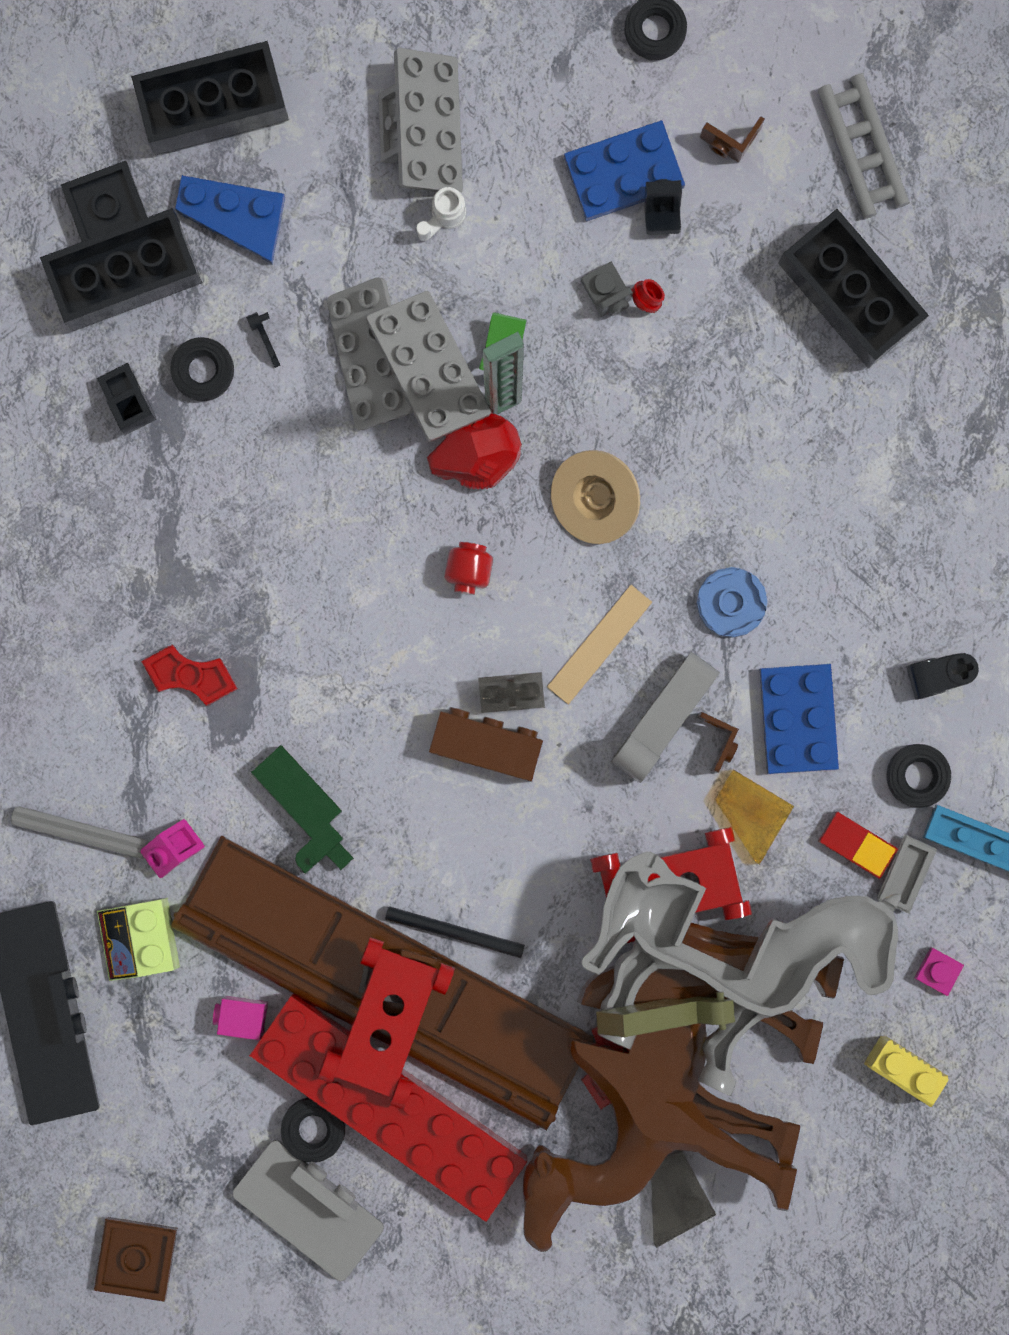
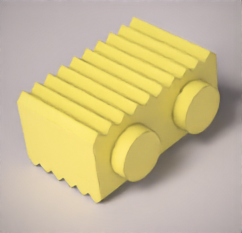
(906, 1070)

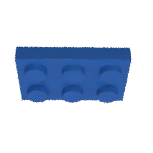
(616, 170)
(799, 718)

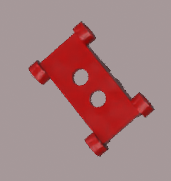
(710, 864)
(382, 1069)

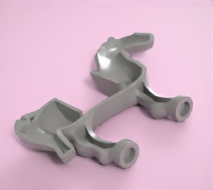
(777, 969)

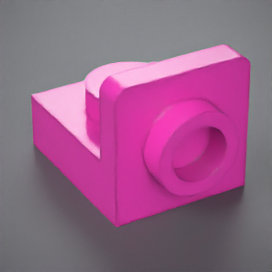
(172, 848)

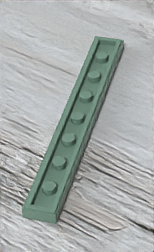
(503, 373)

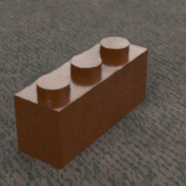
(486, 744)

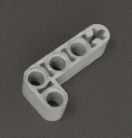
(664, 717)

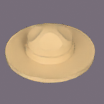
(595, 496)

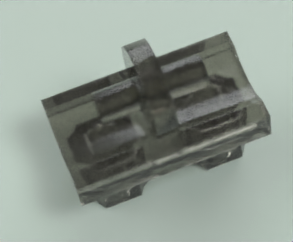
(511, 692)

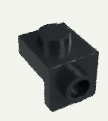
(662, 207)

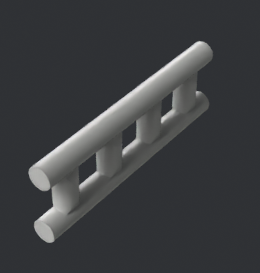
(844, 135)

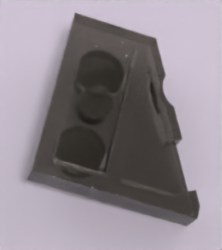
(677, 1199)

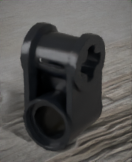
(936, 675)

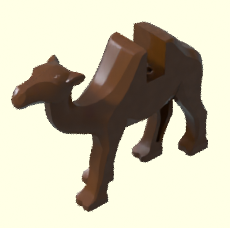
(661, 1102)

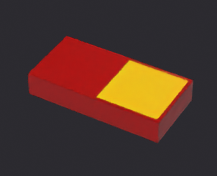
(858, 845)

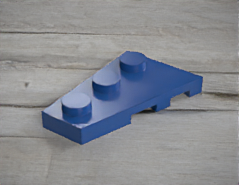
(236, 212)

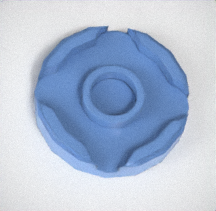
(731, 602)

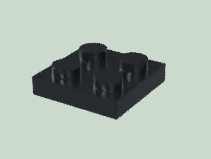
(104, 200)

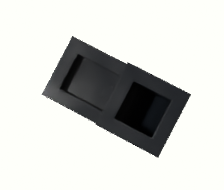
(126, 399)

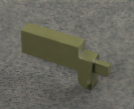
(665, 1015)

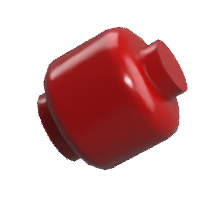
(468, 567)

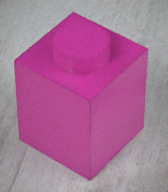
(240, 1017)

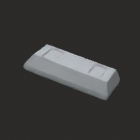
(907, 872)

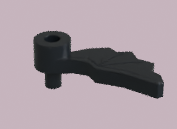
(255, 322)

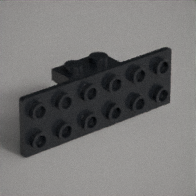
(44, 1016)

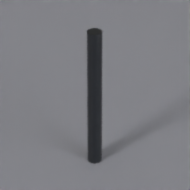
(454, 932)

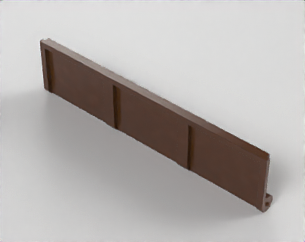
(315, 949)

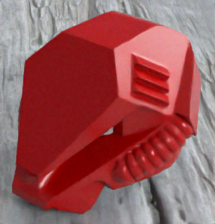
(478, 453)

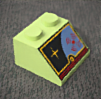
(138, 939)

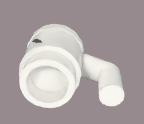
(447, 212)

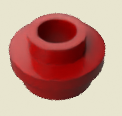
(648, 295)

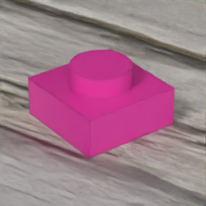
(939, 971)

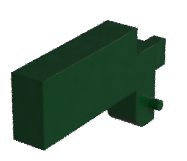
(306, 806)

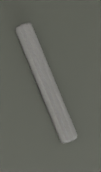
(78, 831)

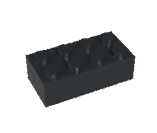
(210, 98)
(121, 270)
(852, 288)

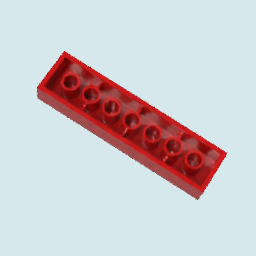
(426, 1135)

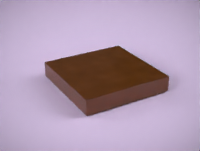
(135, 1259)

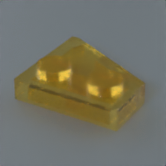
(753, 813)

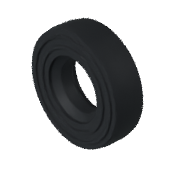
(650, 48)
(202, 390)
(940, 775)
(297, 1145)

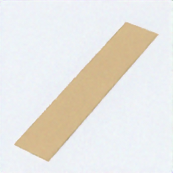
(599, 644)

